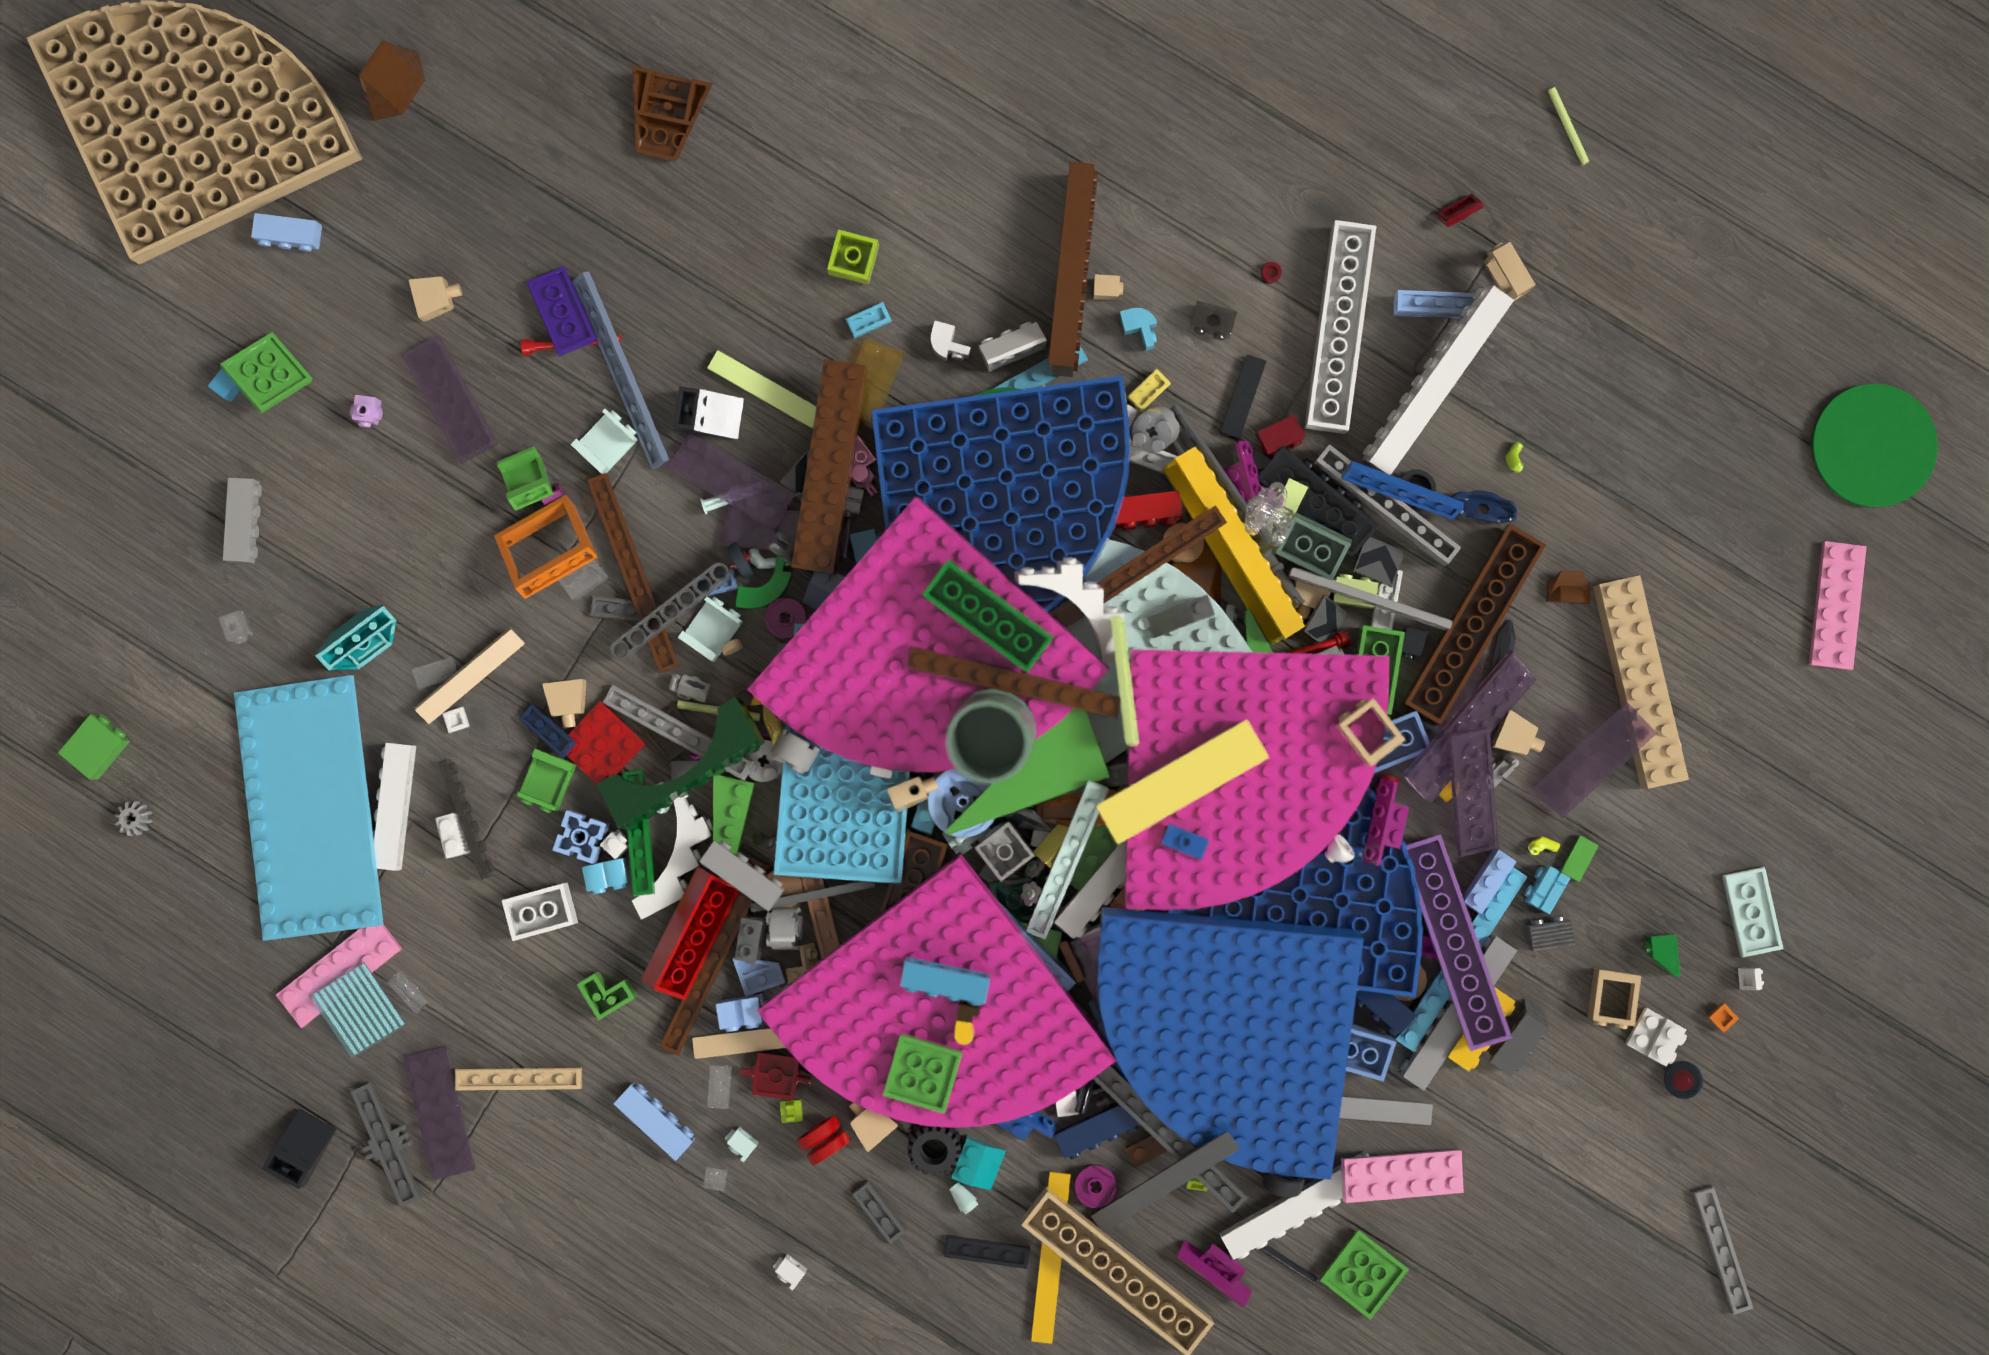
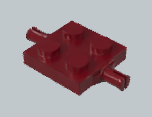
(775, 1075)

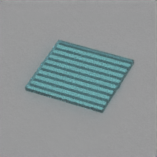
(357, 1010)

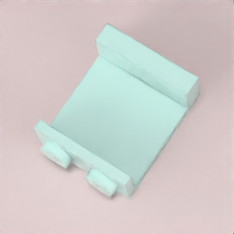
(606, 442)
(711, 629)

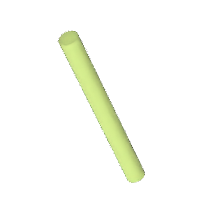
(1568, 126)
(708, 709)

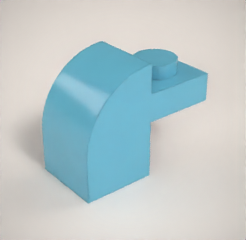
(1141, 321)

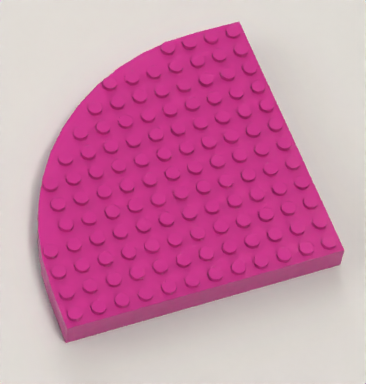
(847, 666)
(1276, 811)
(850, 1010)

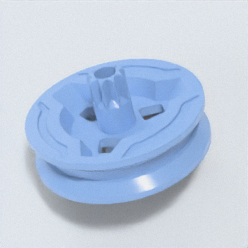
(943, 804)

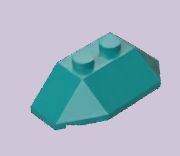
(358, 640)

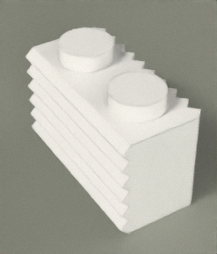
(452, 836)

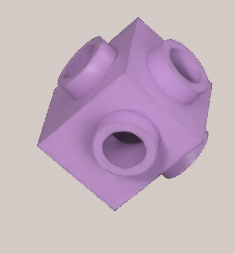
(366, 410)

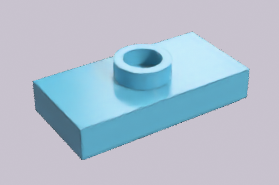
(868, 320)

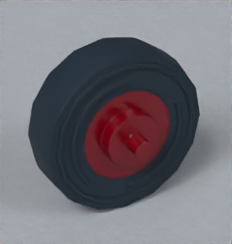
(740, 560)
(1683, 1080)

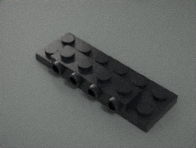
(1322, 500)

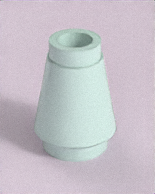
(963, 1198)

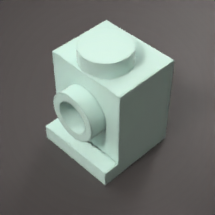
(741, 1143)

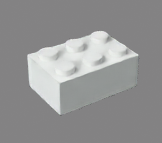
(539, 911)

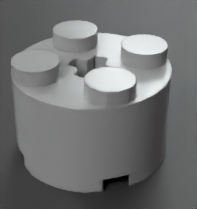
(1156, 438)
(795, 751)
(769, 771)
(784, 928)

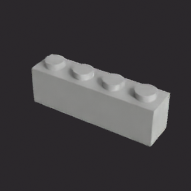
(241, 520)
(742, 875)

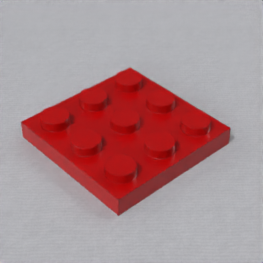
(603, 744)

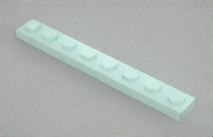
(1067, 860)

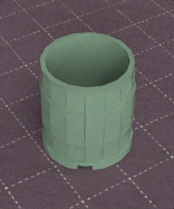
(991, 736)

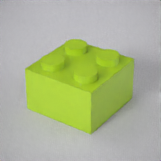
(853, 257)

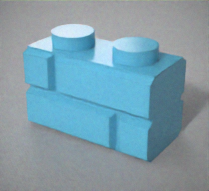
(1546, 888)

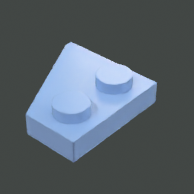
(759, 975)

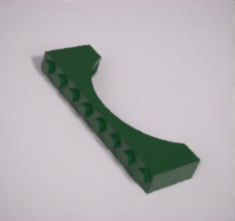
(733, 739)

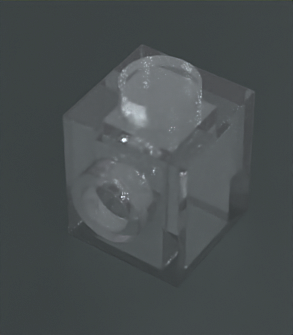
(236, 627)

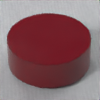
(1271, 272)

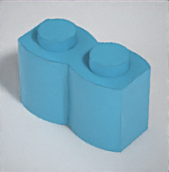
(605, 875)

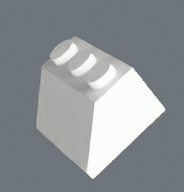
(1012, 346)

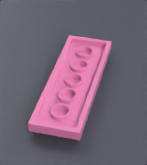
(1837, 605)
(367, 945)
(1402, 1175)

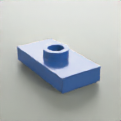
(1185, 841)

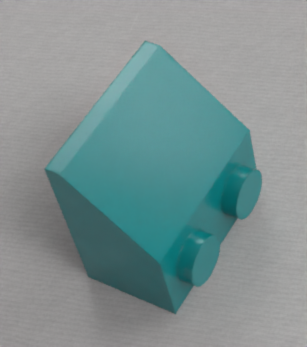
(978, 1163)

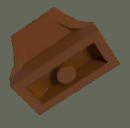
(1569, 588)

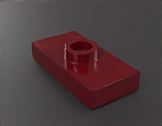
(1459, 210)

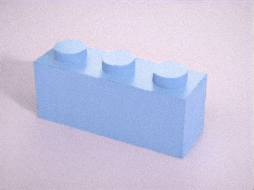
(286, 232)
(1488, 880)

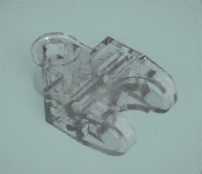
(1269, 511)

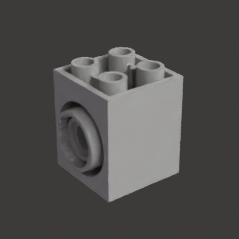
(1004, 850)

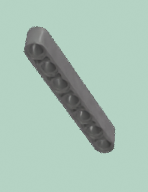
(659, 613)

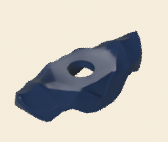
(1499, 509)

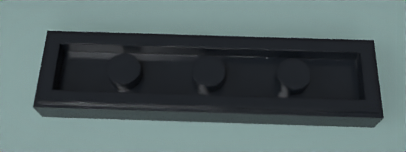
(1243, 396)
(987, 1251)

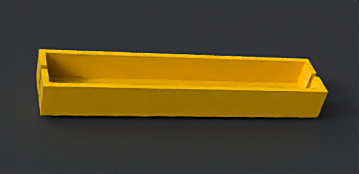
(1235, 548)

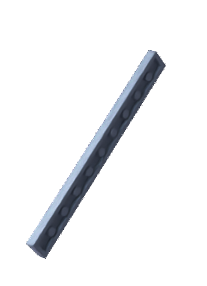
(620, 370)

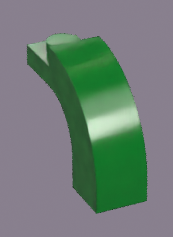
(763, 596)

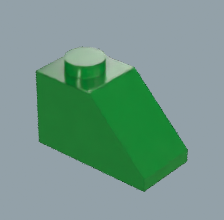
(1663, 951)

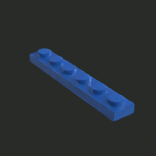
(1402, 490)

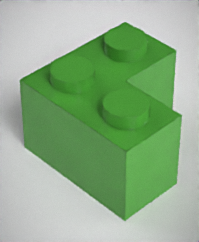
(605, 999)

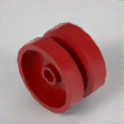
(824, 1141)

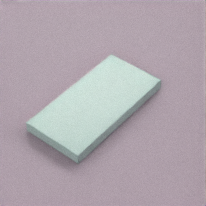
(1752, 912)

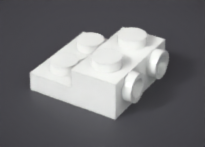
(1656, 1037)

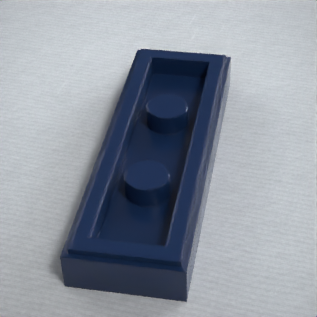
(547, 730)

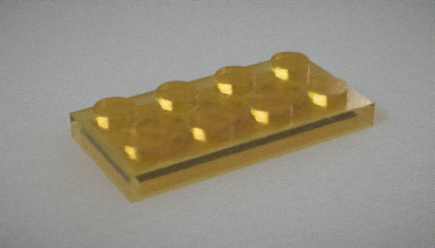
(882, 368)

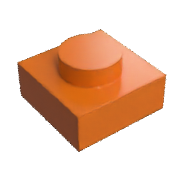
(1722, 1017)

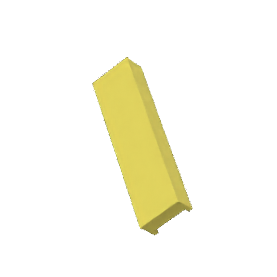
(1182, 781)

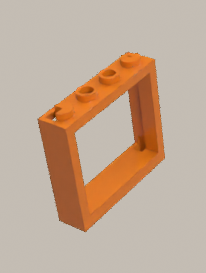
(555, 568)

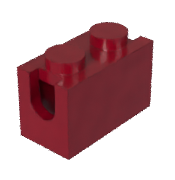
(1283, 433)

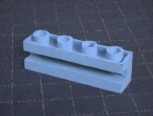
(1431, 303)
(655, 1121)

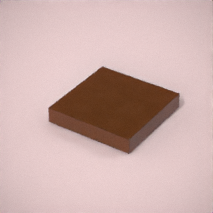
(1072, 962)

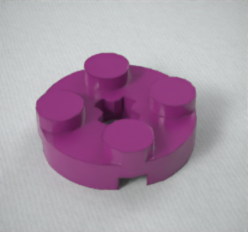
(774, 613)
(1098, 1197)

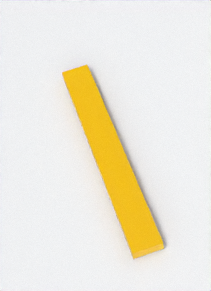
(1049, 1273)

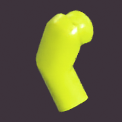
(1543, 843)

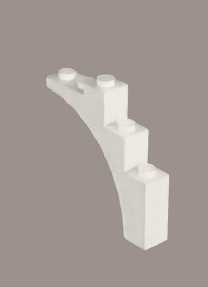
(1088, 597)
(669, 886)

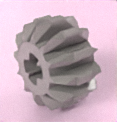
(136, 810)

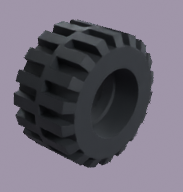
(931, 1161)

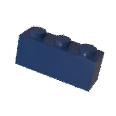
(1388, 1009)

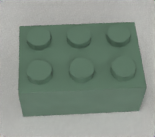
(1314, 546)

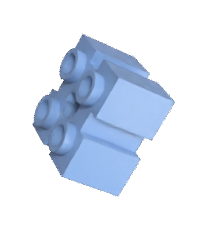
(569, 842)
(739, 1011)

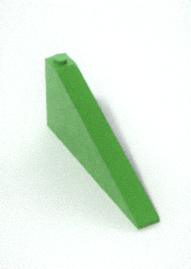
(1058, 764)

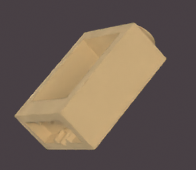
(1508, 271)
(1382, 750)
(1596, 992)

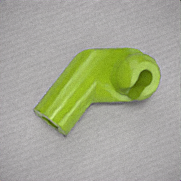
(1512, 458)

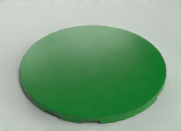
(1874, 445)

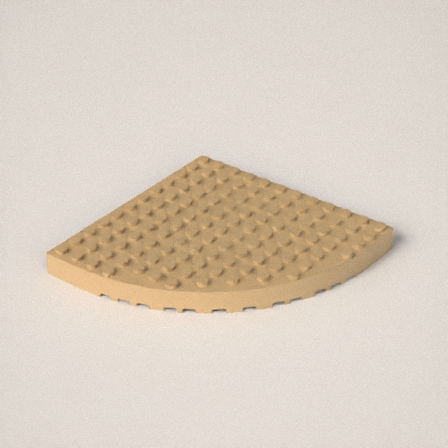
(187, 117)

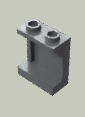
(750, 939)

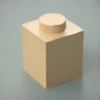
(1107, 287)

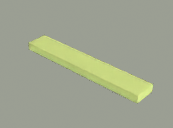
(763, 388)
(1124, 681)

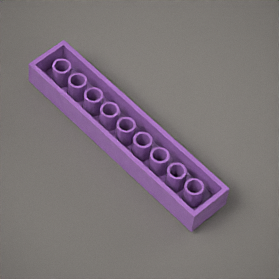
(1457, 946)

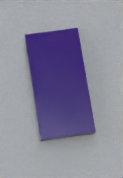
(561, 311)

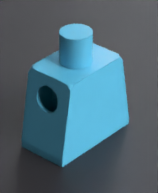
(923, 821)

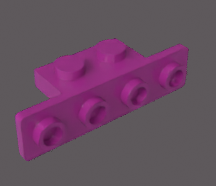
(1244, 473)
(1386, 823)
(1217, 1269)

